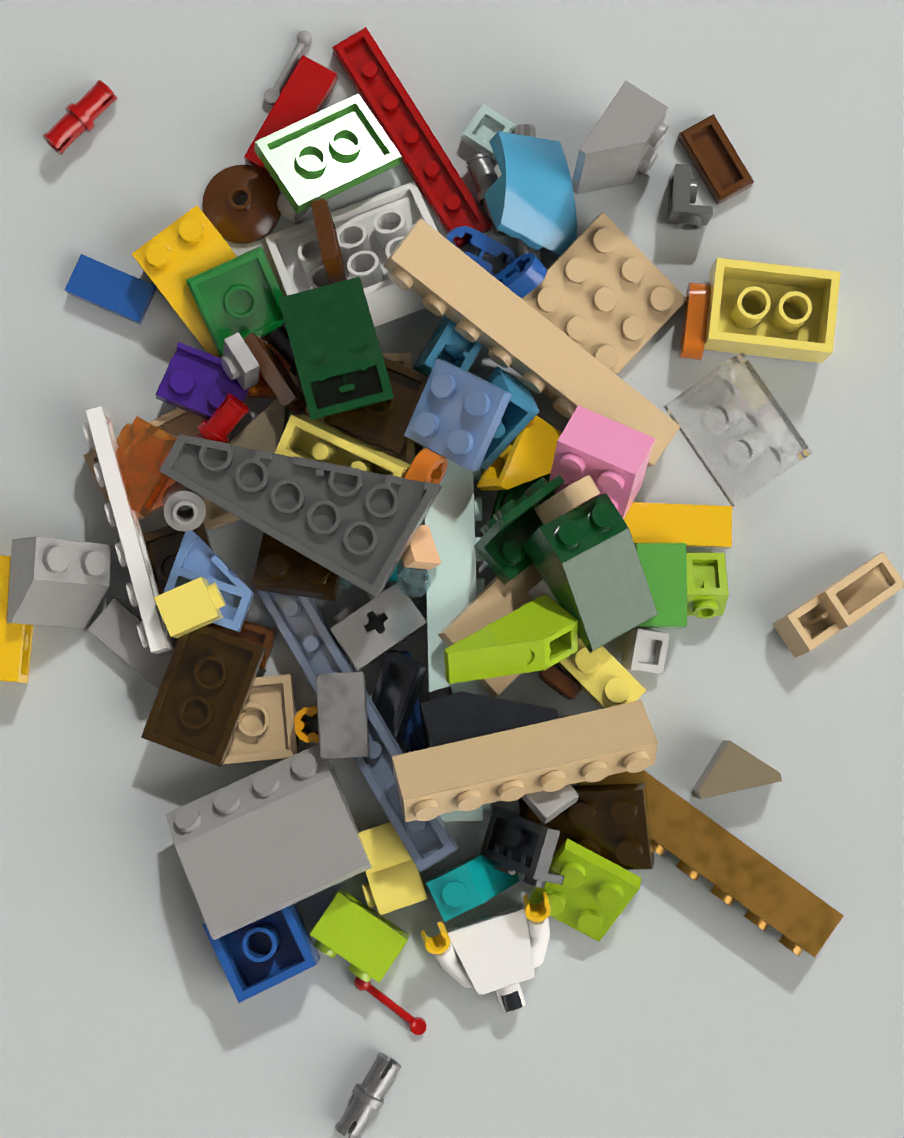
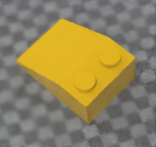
(181, 252)

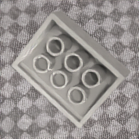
(267, 841)

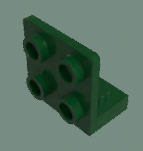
(512, 528)

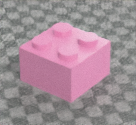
(607, 452)

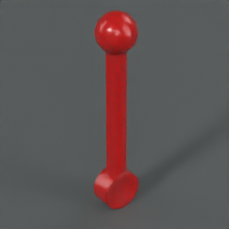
(417, 1024)

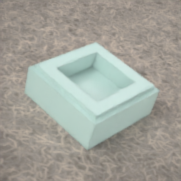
(483, 128)

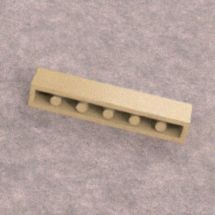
(524, 761)

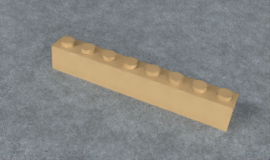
(519, 335)

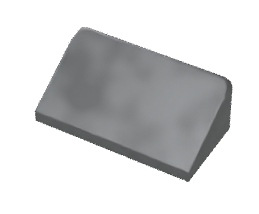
(342, 715)

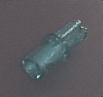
(414, 581)

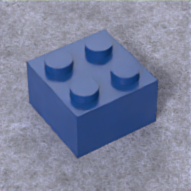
(265, 952)

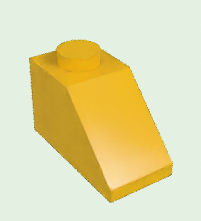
(524, 459)

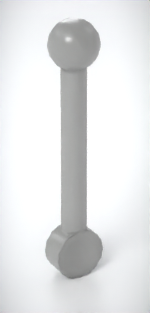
(304, 39)

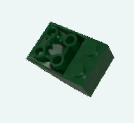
(336, 348)

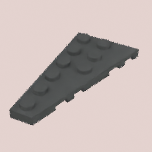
(326, 511)

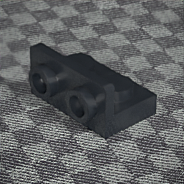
(521, 847)

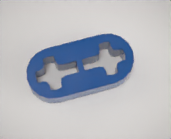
(484, 245)
(522, 274)

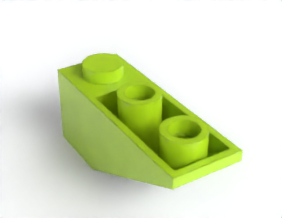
(518, 643)

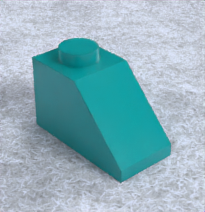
(467, 885)

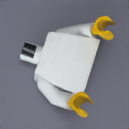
(495, 950)

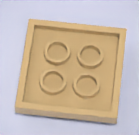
(606, 294)

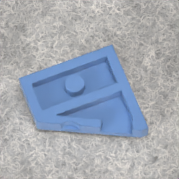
(198, 560)

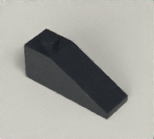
(472, 715)

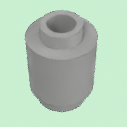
(177, 496)

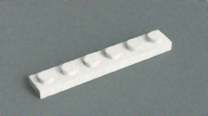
(132, 548)

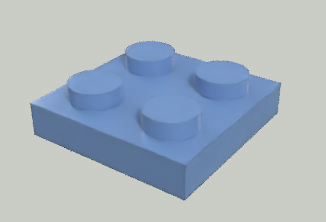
(457, 415)

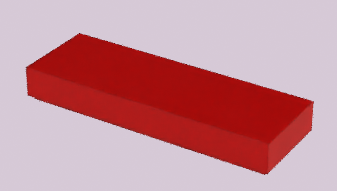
(299, 99)

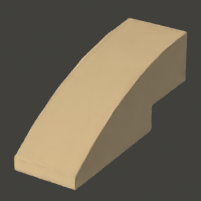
(839, 605)

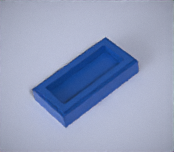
(110, 289)

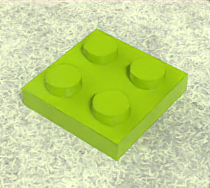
(591, 892)

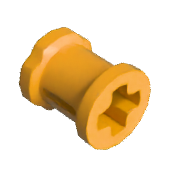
(301, 725)

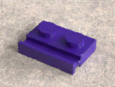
(197, 382)

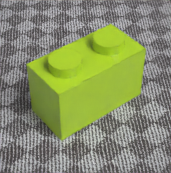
(359, 937)

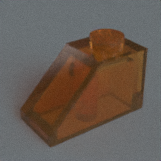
(140, 457)

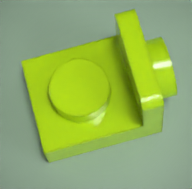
(706, 585)

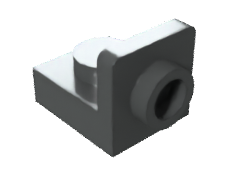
(681, 196)

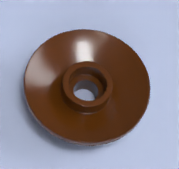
(242, 222)

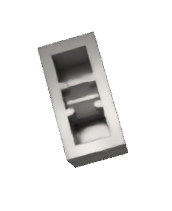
(366, 646)

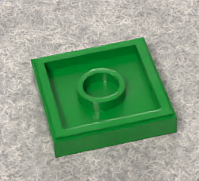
(238, 297)

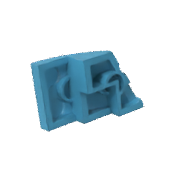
(533, 193)

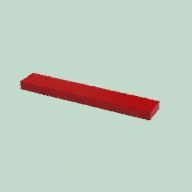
(410, 135)

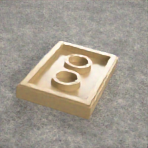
(488, 606)

